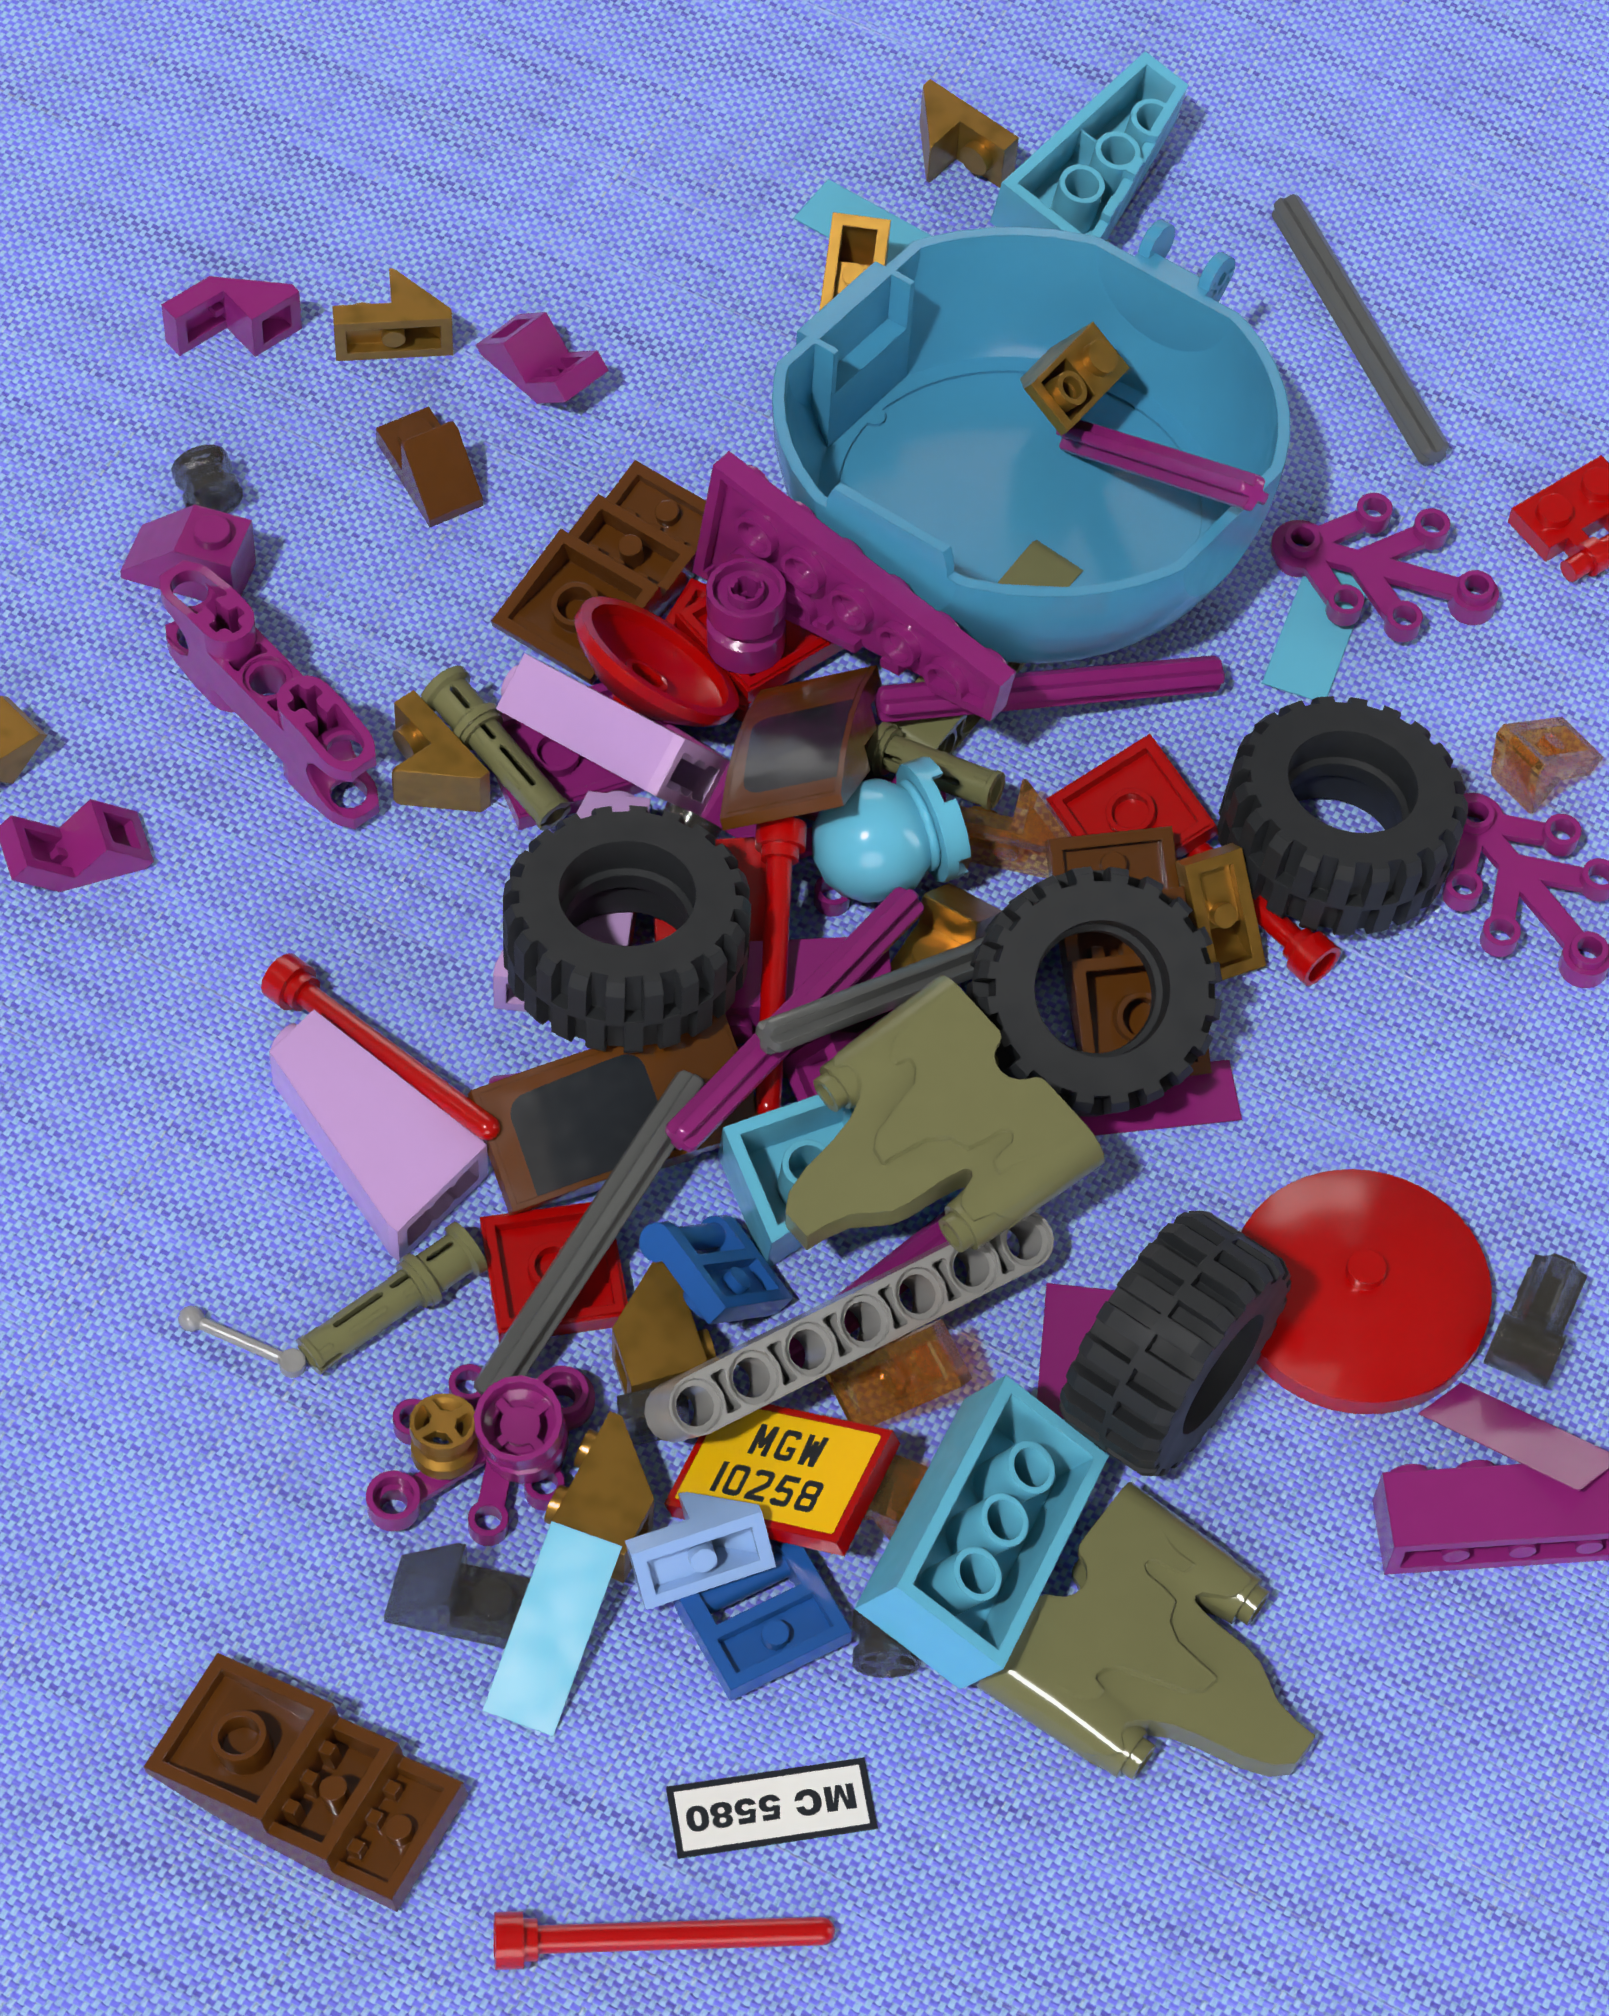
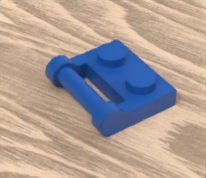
(726, 1281)
(771, 1635)

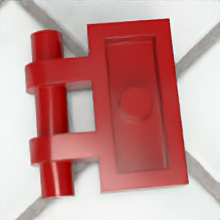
(1566, 516)

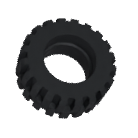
(1359, 759)
(626, 866)
(1160, 936)
(1174, 1342)

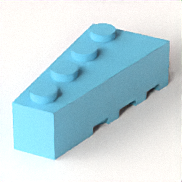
(1097, 158)
(765, 1160)

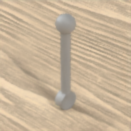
(291, 1361)

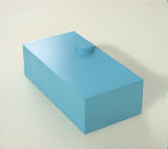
(982, 1533)

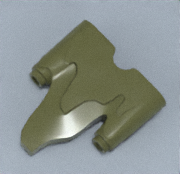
(937, 1121)
(1144, 1656)

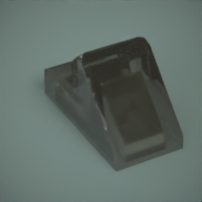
(455, 1599)

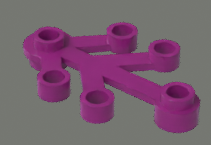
(1378, 566)
(1527, 879)
(494, 1489)

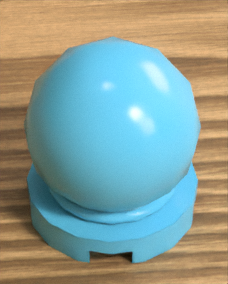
(891, 835)

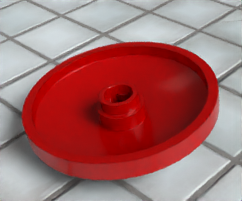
(1380, 1292)

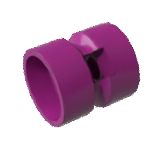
(746, 615)
(521, 1429)

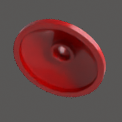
(653, 665)

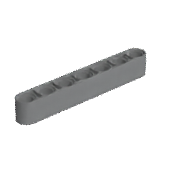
(825, 1336)

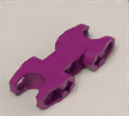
(299, 723)

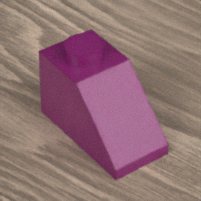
(198, 536)

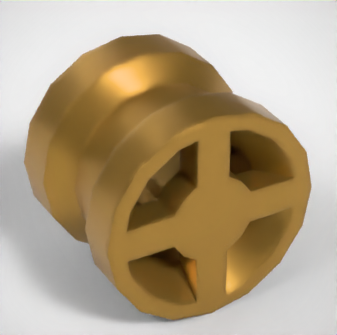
(452, 1421)

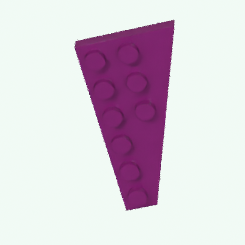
(842, 591)

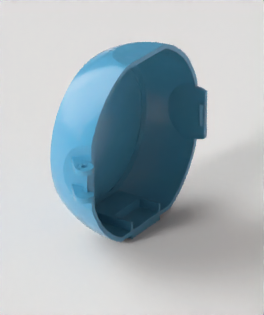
(931, 456)

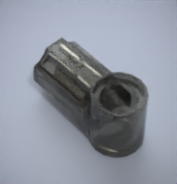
(1533, 1330)

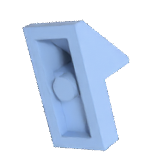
(708, 1549)

